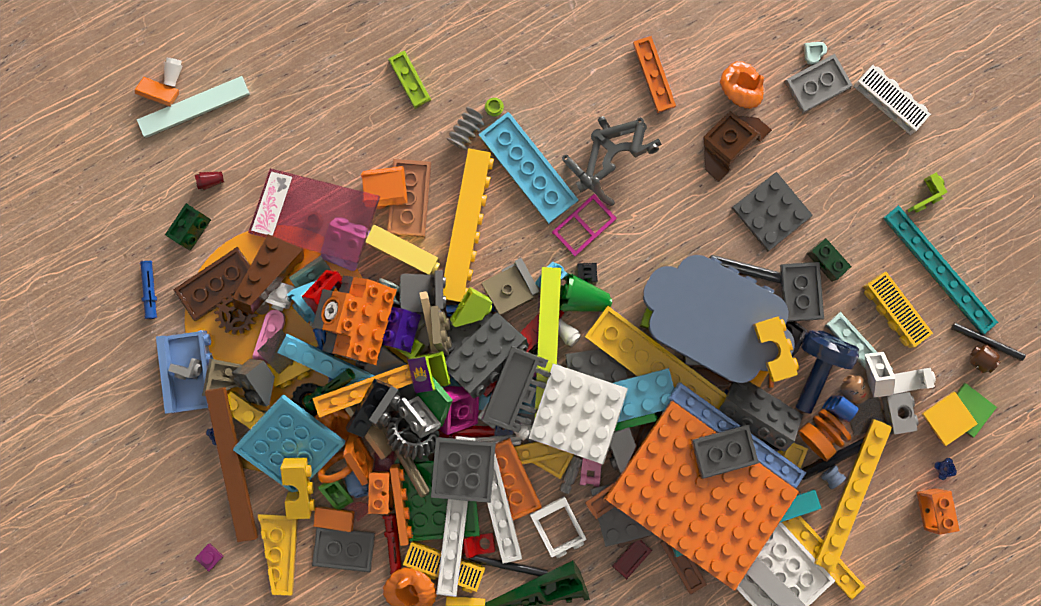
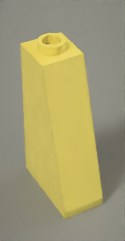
(402, 250)

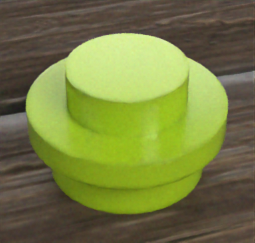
(494, 107)

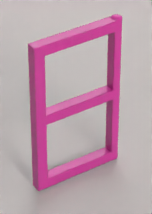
(593, 235)

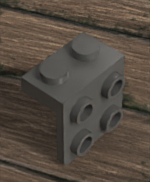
(413, 284)

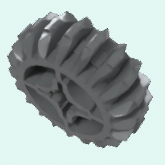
(407, 441)

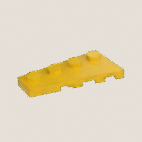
(280, 551)

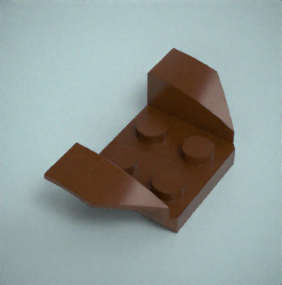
(729, 140)

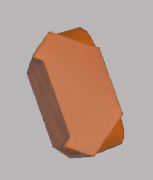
(386, 183)

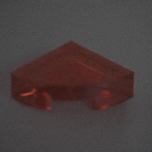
(359, 508)

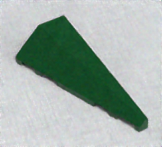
(557, 585)

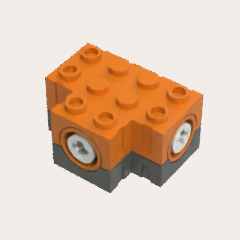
(355, 318)

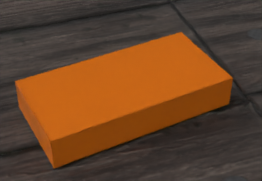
(156, 91)
(334, 519)

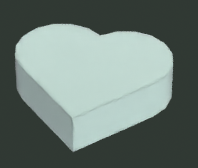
(814, 51)

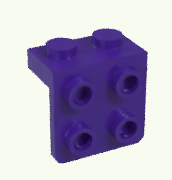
(401, 329)

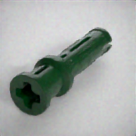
(336, 383)

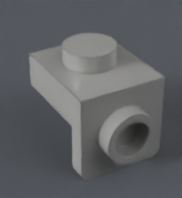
(192, 371)

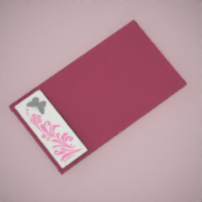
(314, 215)

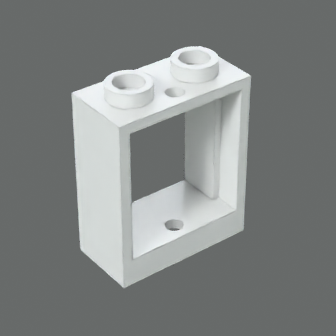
(548, 509)

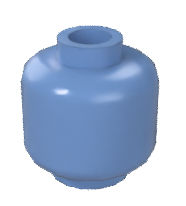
(354, 486)

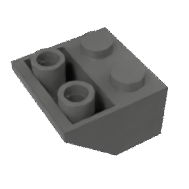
(255, 380)
(621, 449)

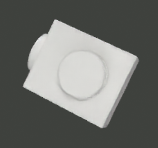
(914, 380)

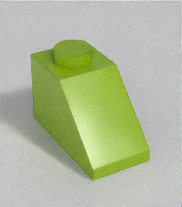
(471, 308)

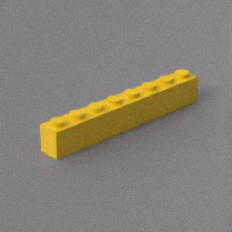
(466, 224)

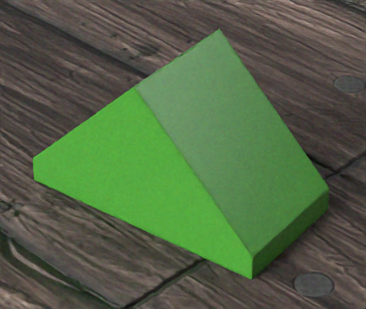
(336, 494)

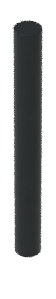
(988, 341)
(508, 566)

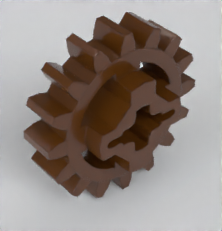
(231, 322)

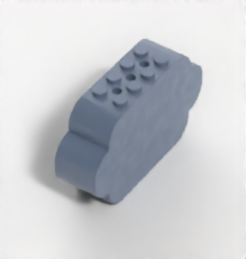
(711, 316)

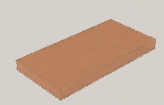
(411, 217)

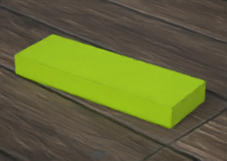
(409, 79)

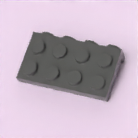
(484, 354)
(763, 413)

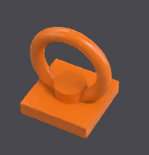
(357, 460)

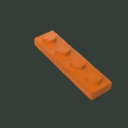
(654, 74)
(402, 511)

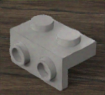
(418, 416)

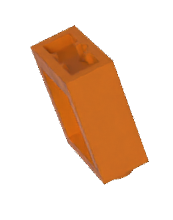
(379, 497)
(941, 514)

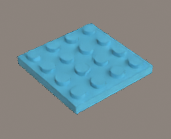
(288, 433)

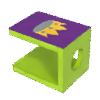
(426, 366)

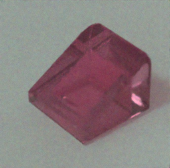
(384, 464)

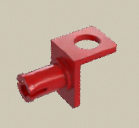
(472, 545)

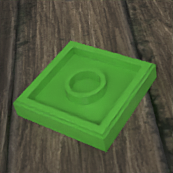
(977, 405)

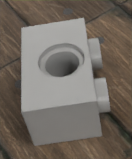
(892, 405)

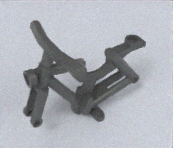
(603, 137)

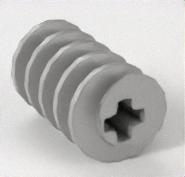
(465, 128)

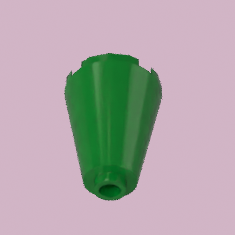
(582, 296)

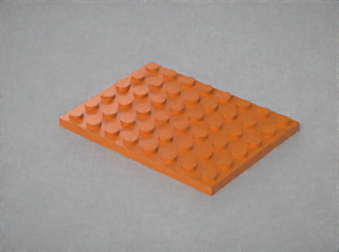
(709, 520)

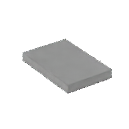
(818, 83)

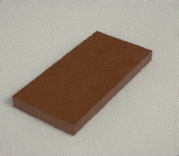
(206, 288)

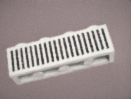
(892, 99)

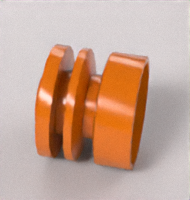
(827, 431)

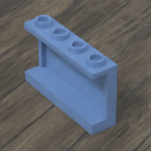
(179, 349)

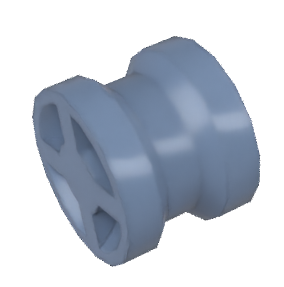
(833, 477)

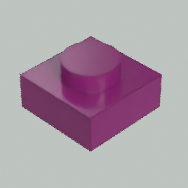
(209, 557)

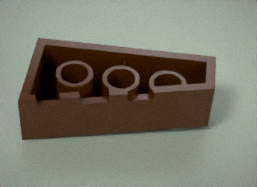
(268, 269)

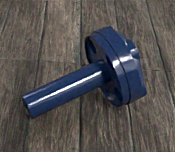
(828, 352)

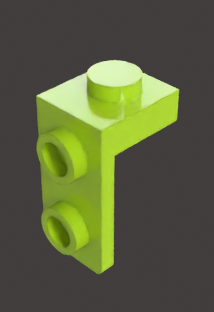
(936, 186)

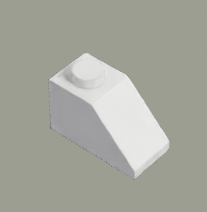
(879, 374)

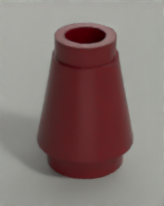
(208, 179)

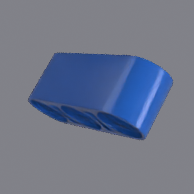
(840, 408)

